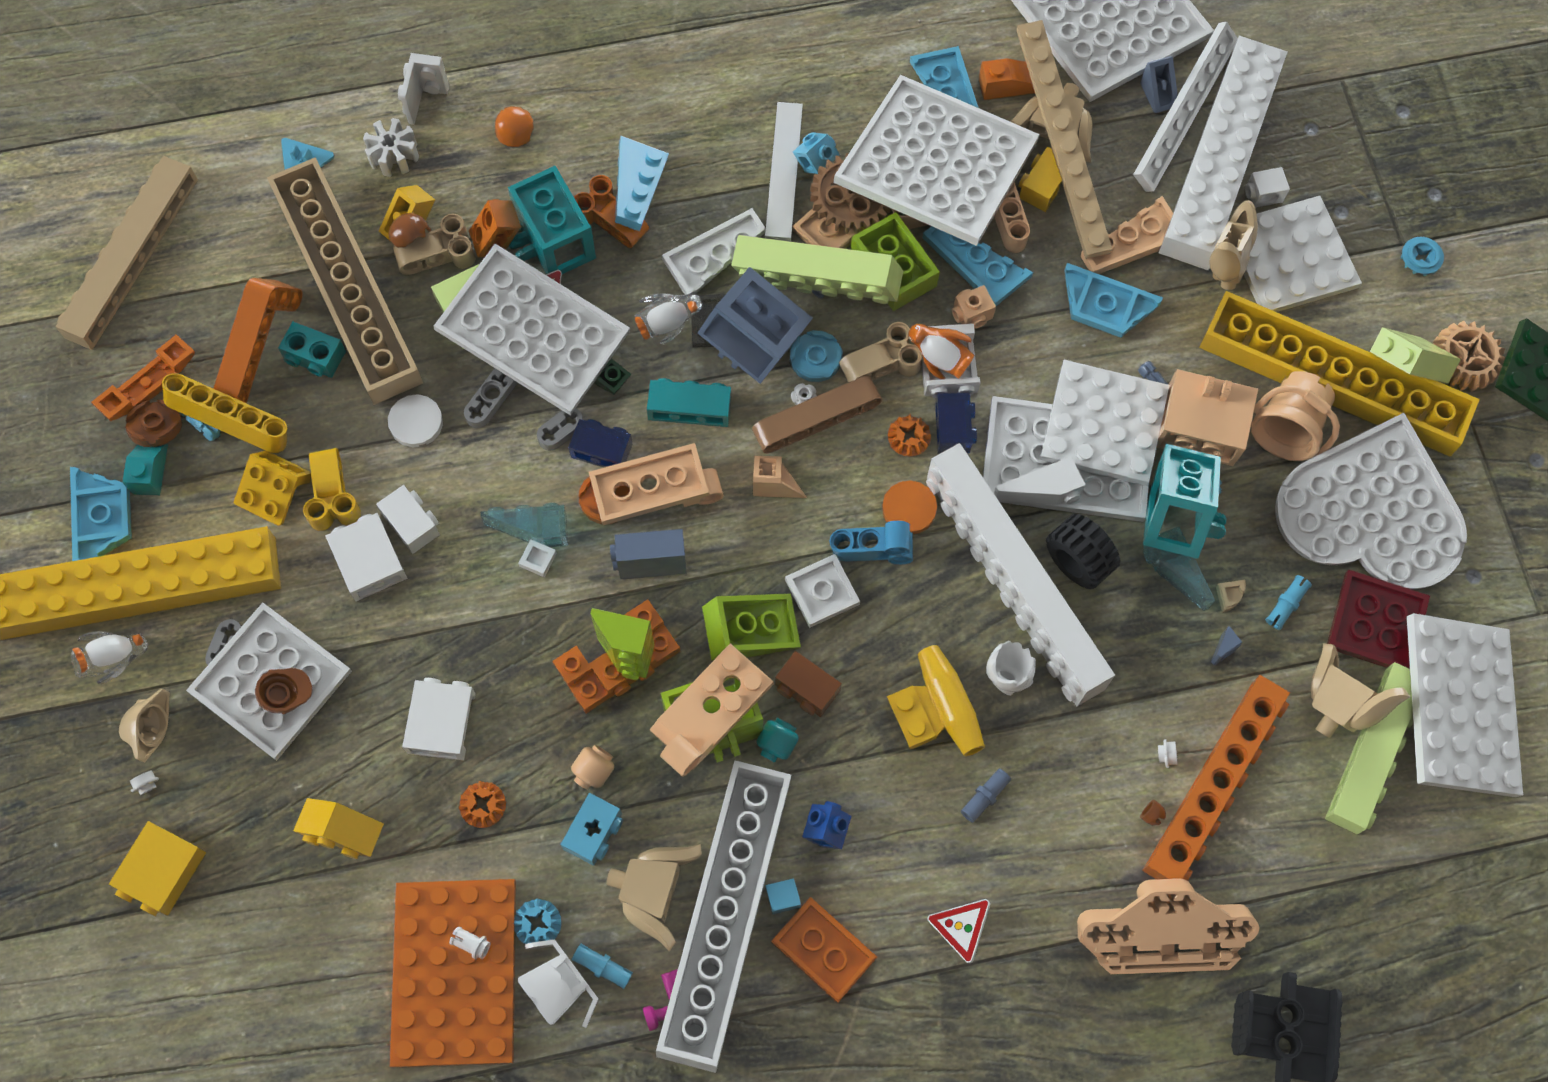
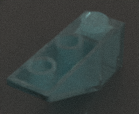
(527, 523)

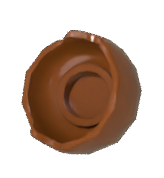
(407, 229)

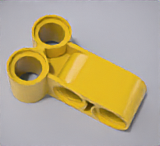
(329, 492)

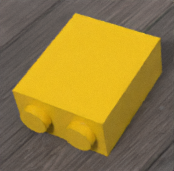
(156, 869)

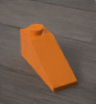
(1004, 79)

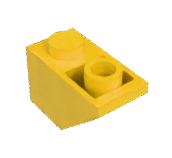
(1042, 183)

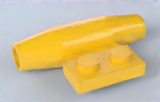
(938, 705)

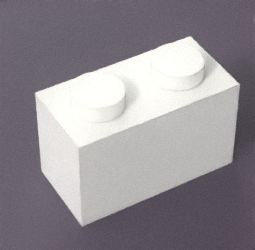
(408, 518)

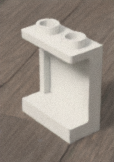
(967, 383)
(365, 556)
(438, 719)

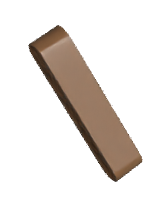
(816, 414)

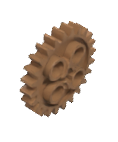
(843, 211)

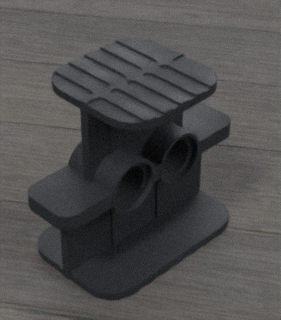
(1311, 1033)

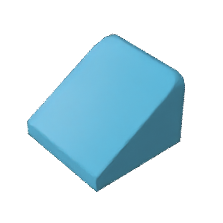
(783, 896)

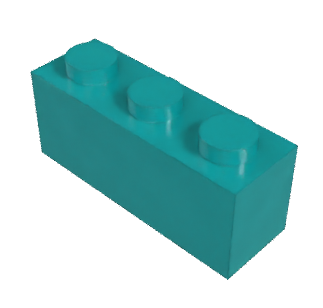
(689, 402)

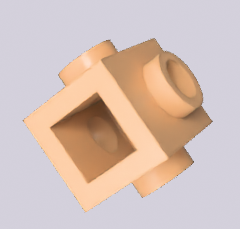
(973, 307)

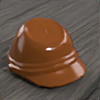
(283, 690)

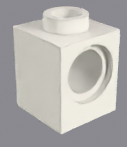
(1267, 187)

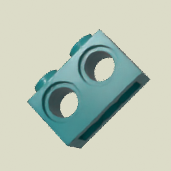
(314, 346)

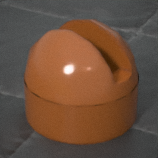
(1153, 812)

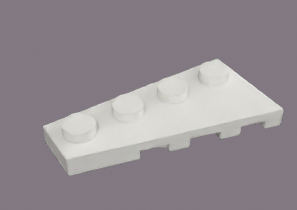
(708, 254)

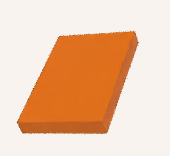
(824, 949)

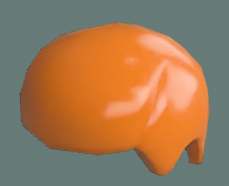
(513, 126)

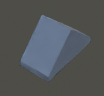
(1160, 84)

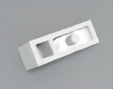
(1047, 485)

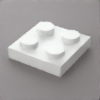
(822, 590)

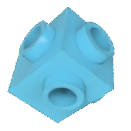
(815, 151)

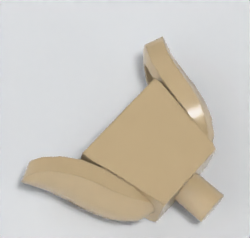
(1031, 117)
(1234, 246)
(1345, 699)
(650, 886)

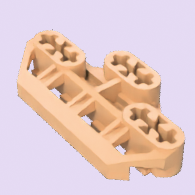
(1164, 916)

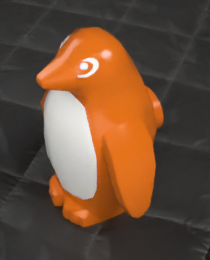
(942, 349)

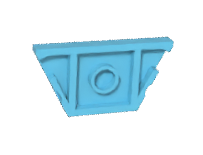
(1106, 302)
(98, 514)

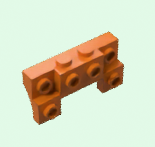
(599, 679)

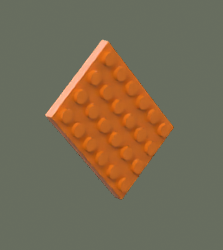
(442, 998)

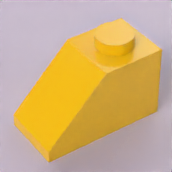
(407, 200)

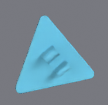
(297, 152)

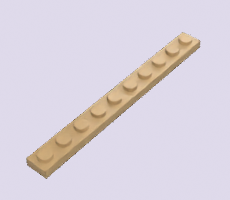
(1064, 140)

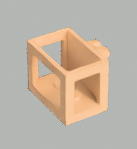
(1207, 415)

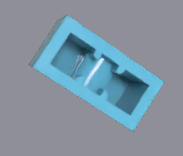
(592, 813)

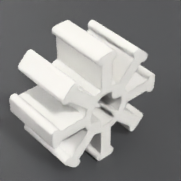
(391, 147)

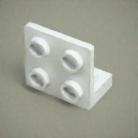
(420, 75)

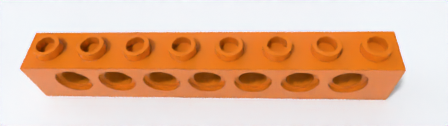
(1261, 694)

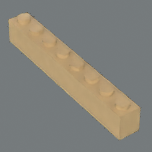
(126, 253)

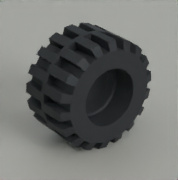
(1083, 551)

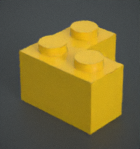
(337, 825)

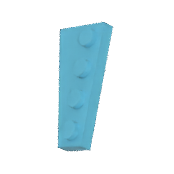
(636, 181)

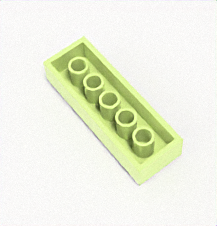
(820, 268)

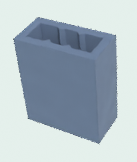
(649, 554)

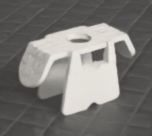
(555, 985)

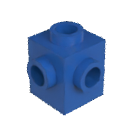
(827, 825)

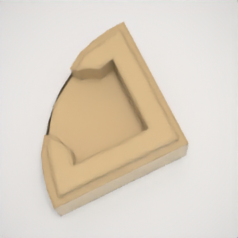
(1230, 594)

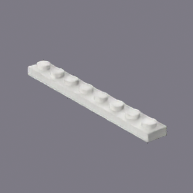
(1185, 107)

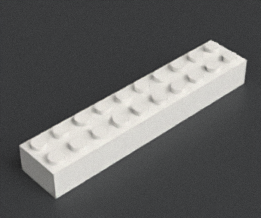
(1223, 152)
(1019, 576)
(723, 917)

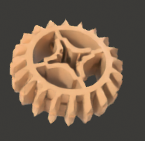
(1483, 359)

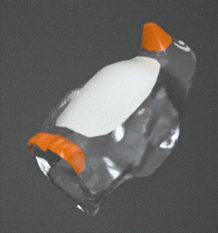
(666, 314)
(106, 654)

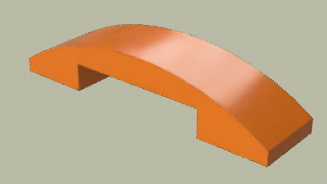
(146, 383)

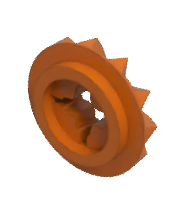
(913, 446)
(496, 804)

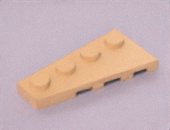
(1134, 238)

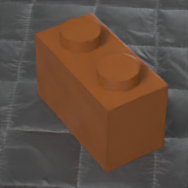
(807, 684)

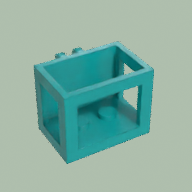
(549, 221)
(1189, 482)

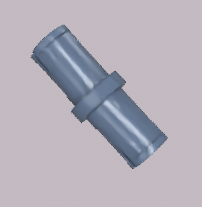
(985, 795)

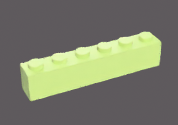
(1373, 760)

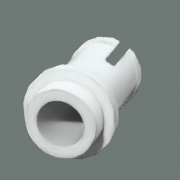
(470, 943)

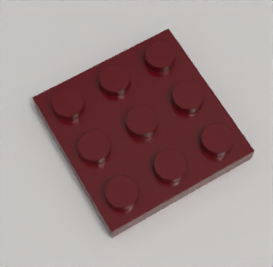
(1373, 619)

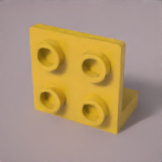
(269, 486)

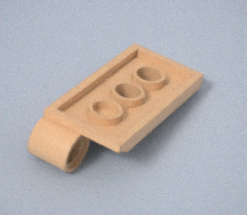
(677, 477)
(693, 732)

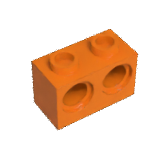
(494, 225)

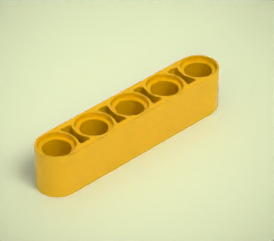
(224, 413)

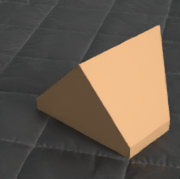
(774, 479)

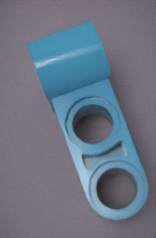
(893, 544)

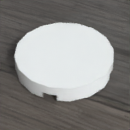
(415, 420)

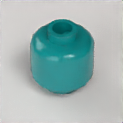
(777, 739)

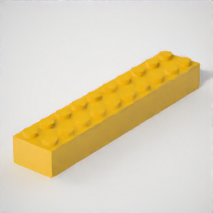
(1361, 380)
(138, 582)

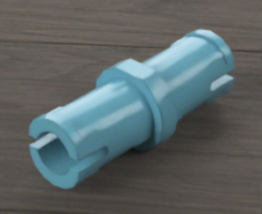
(1288, 602)
(602, 966)

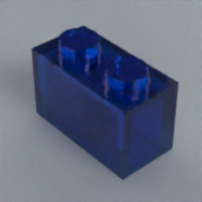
(954, 421)
(600, 444)

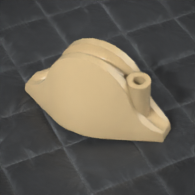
(146, 724)

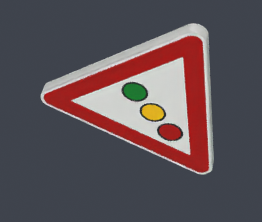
(962, 927)

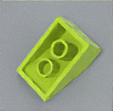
(751, 624)

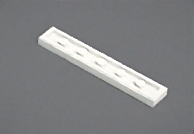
(783, 172)

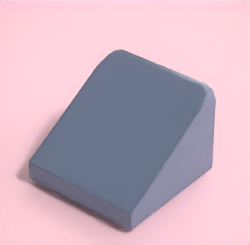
(1228, 644)

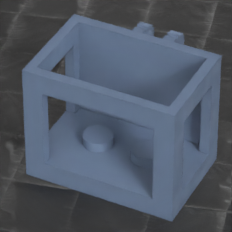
(754, 325)

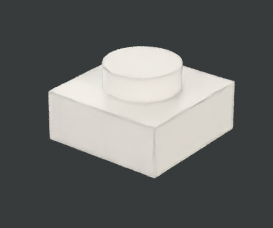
(537, 558)

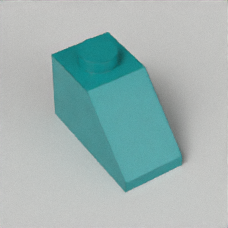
(145, 470)

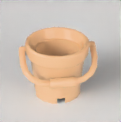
(1295, 418)

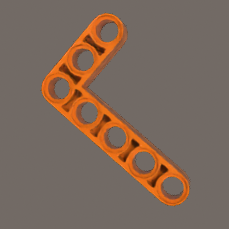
(250, 333)

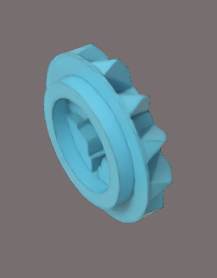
(1422, 246)
(550, 918)

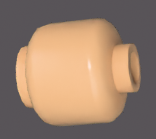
(592, 767)

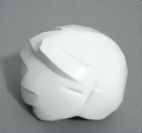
(1011, 667)

